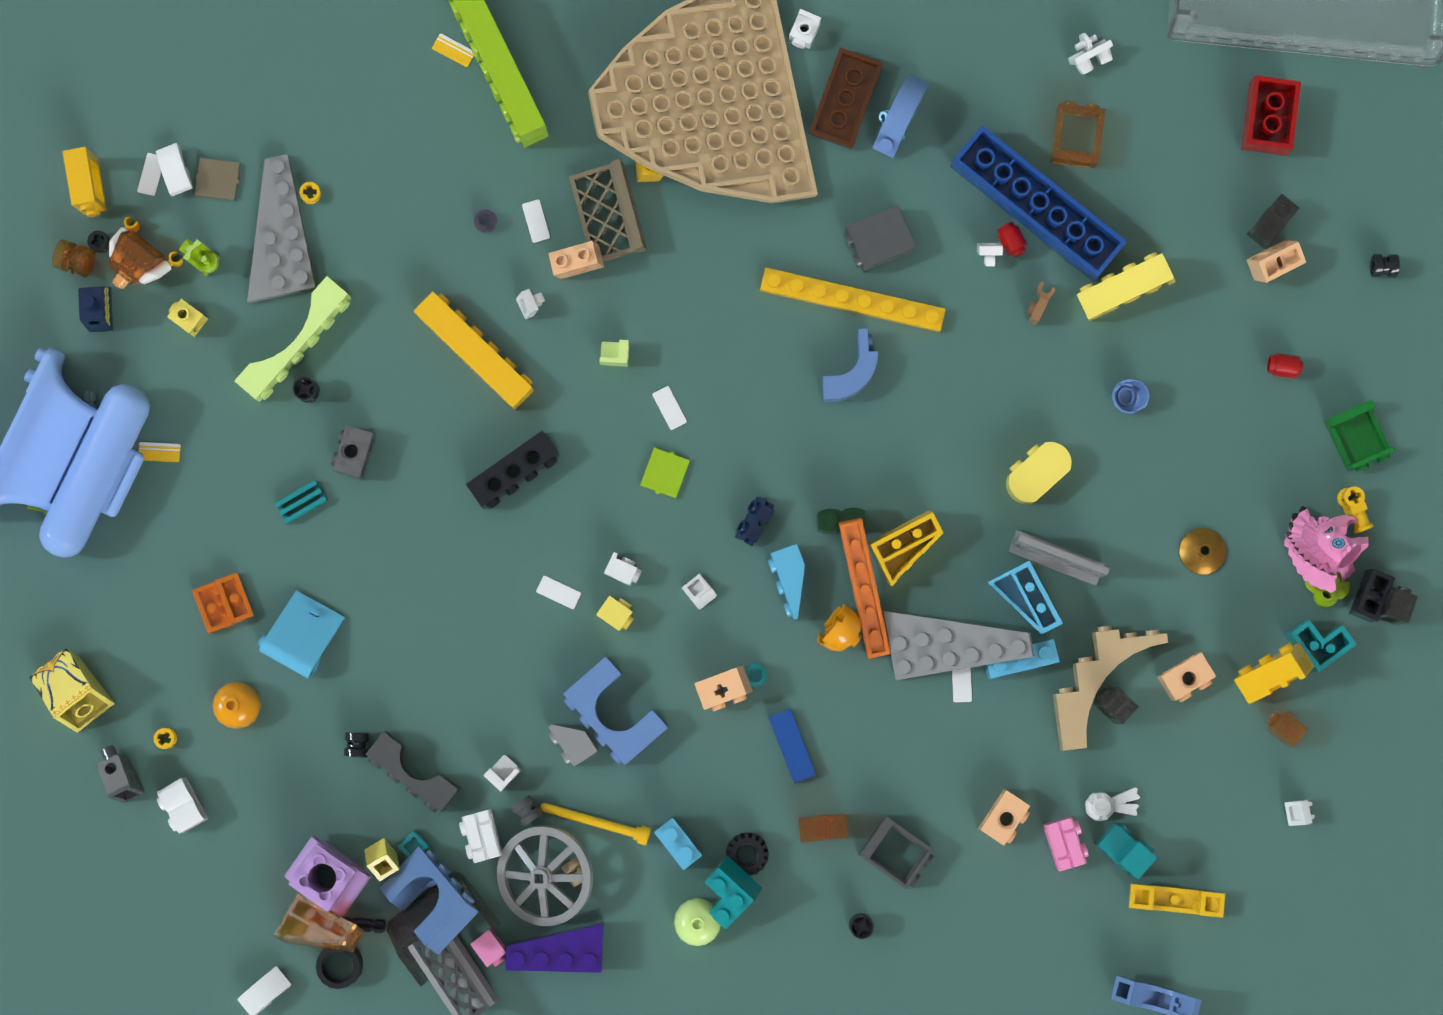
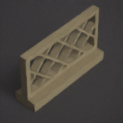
(624, 200)

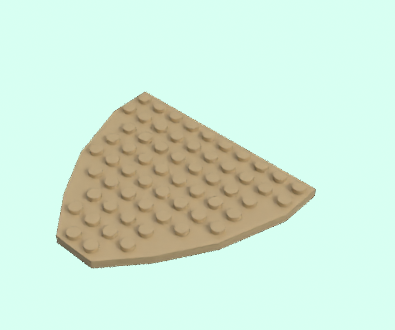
(709, 102)

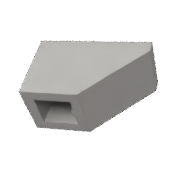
(575, 743)

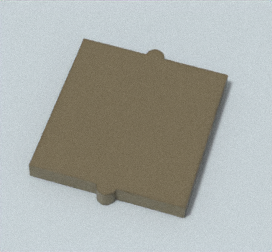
(217, 179)

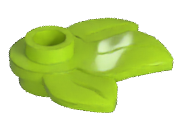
(1342, 590)

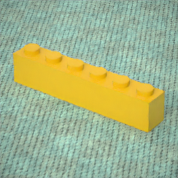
(474, 350)

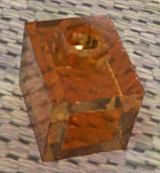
(1286, 728)

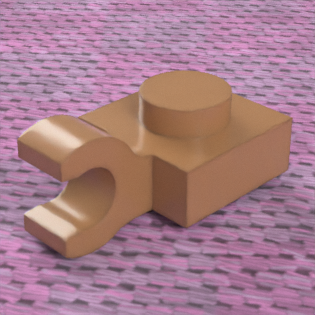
(1037, 308)

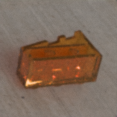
(314, 927)

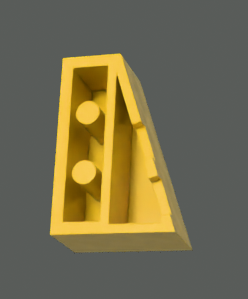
(903, 545)
(1273, 672)

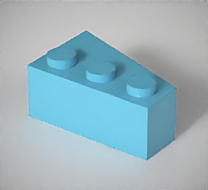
(1028, 596)

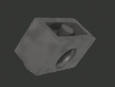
(355, 466)

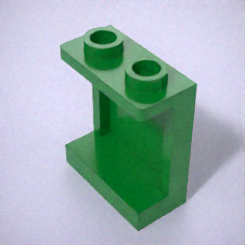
(1358, 437)

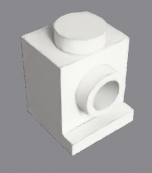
(809, 21)
(622, 570)

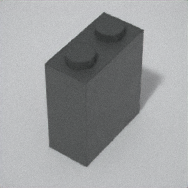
(879, 239)

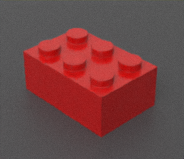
(1270, 115)

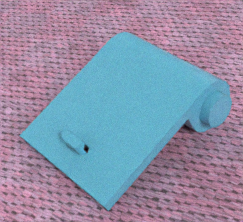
(300, 637)

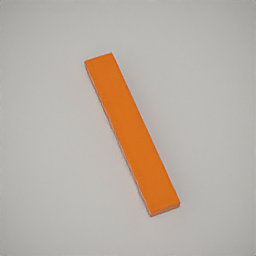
(864, 588)

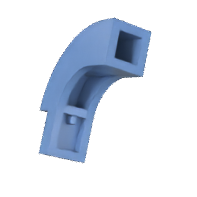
(900, 115)
(848, 385)
(1154, 997)

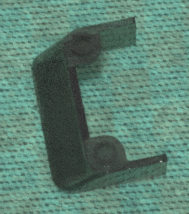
(402, 926)

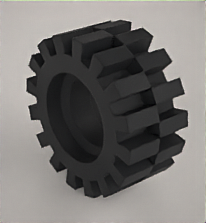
(755, 841)

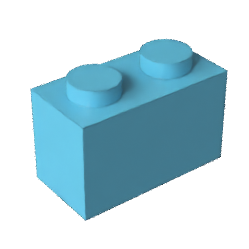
(678, 843)

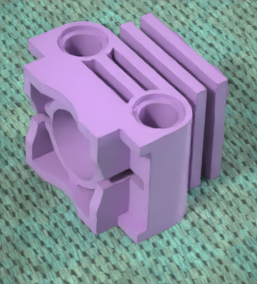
(349, 876)

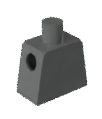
(118, 776)

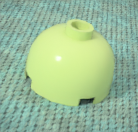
(695, 923)

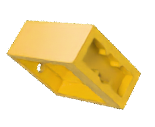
(84, 181)

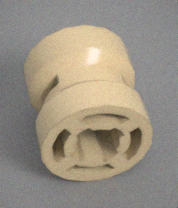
(570, 868)

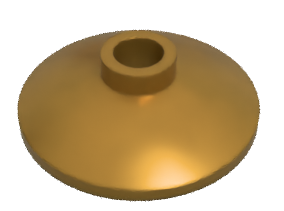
(1191, 553)

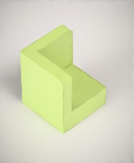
(615, 353)

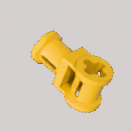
(1355, 507)

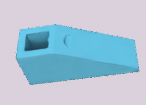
(790, 572)

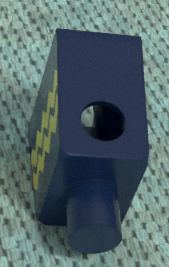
(96, 305)

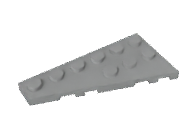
(280, 247)
(937, 645)

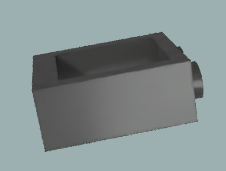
(875, 839)

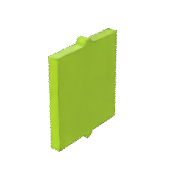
(665, 473)

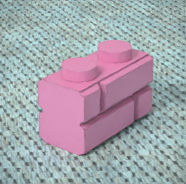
(1065, 843)

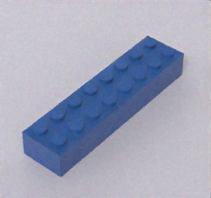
(1038, 203)

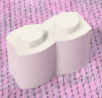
(182, 805)

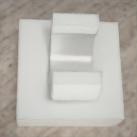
(989, 251)
(529, 303)
(1298, 812)

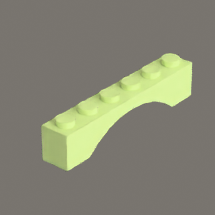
(262, 376)

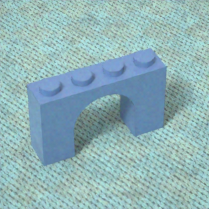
(584, 698)
(453, 907)

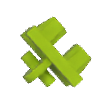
(200, 256)

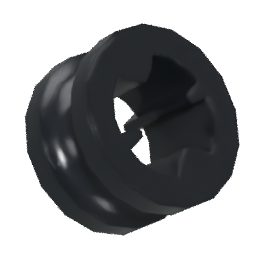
(92, 238)

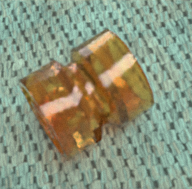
(68, 256)

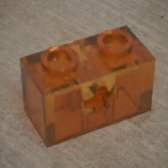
(822, 827)

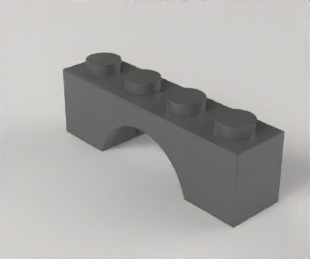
(388, 753)

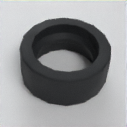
(336, 983)

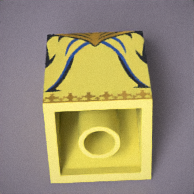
(71, 691)

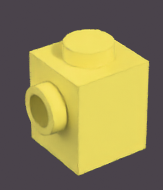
(187, 317)
(616, 613)
(381, 859)

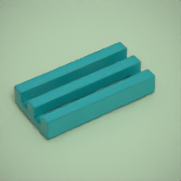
(283, 511)

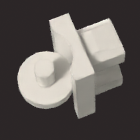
(1100, 50)

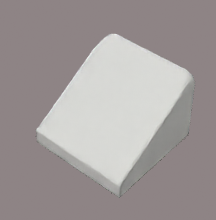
(699, 591)

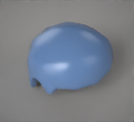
(1130, 395)

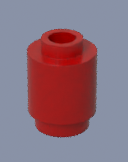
(1012, 239)
(1284, 365)

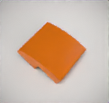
(222, 603)

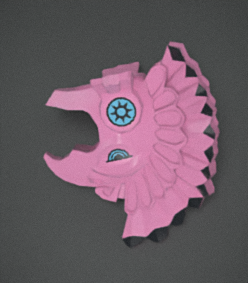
(1322, 549)

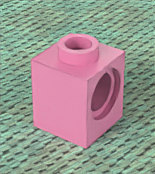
(489, 948)

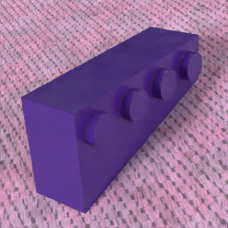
(559, 952)

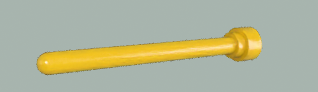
(640, 834)

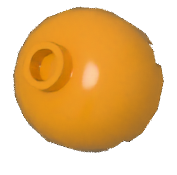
(841, 630)
(236, 705)

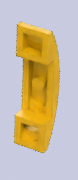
(1176, 900)

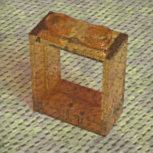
(1071, 157)

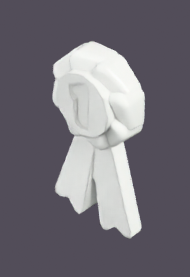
(1101, 806)

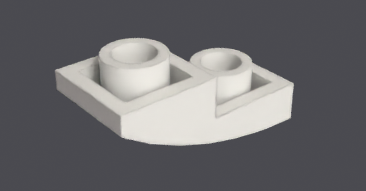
(173, 169)
(264, 991)

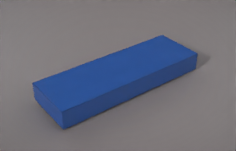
(792, 746)

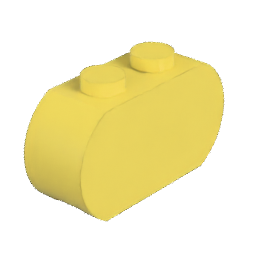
(1038, 472)

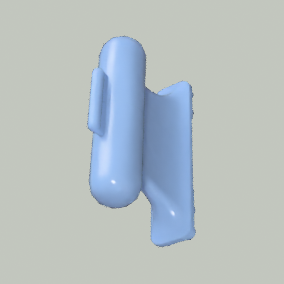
(70, 454)

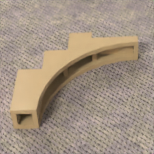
(1074, 707)

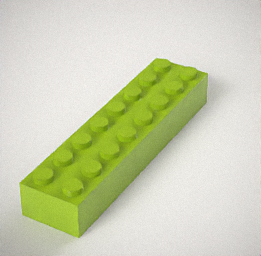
(501, 70)

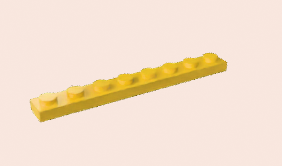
(852, 299)

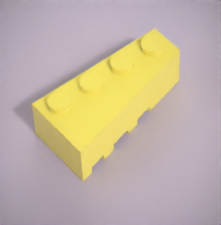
(1126, 286)

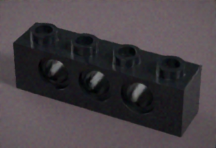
(480, 485)

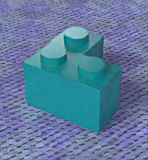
(1321, 649)
(1130, 855)
(735, 891)

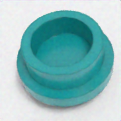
(756, 674)

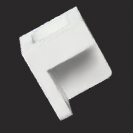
(502, 773)

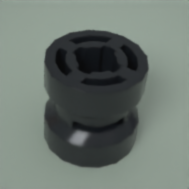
(1384, 265)
(304, 386)
(356, 750)
(862, 929)

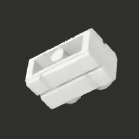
(481, 836)

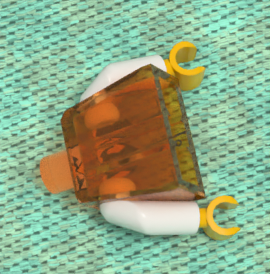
(135, 258)

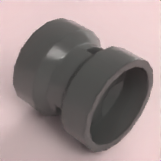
(526, 811)

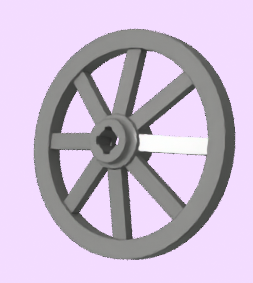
(548, 873)

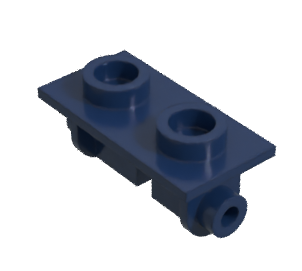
(758, 511)

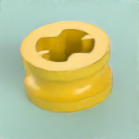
(304, 197)
(157, 740)

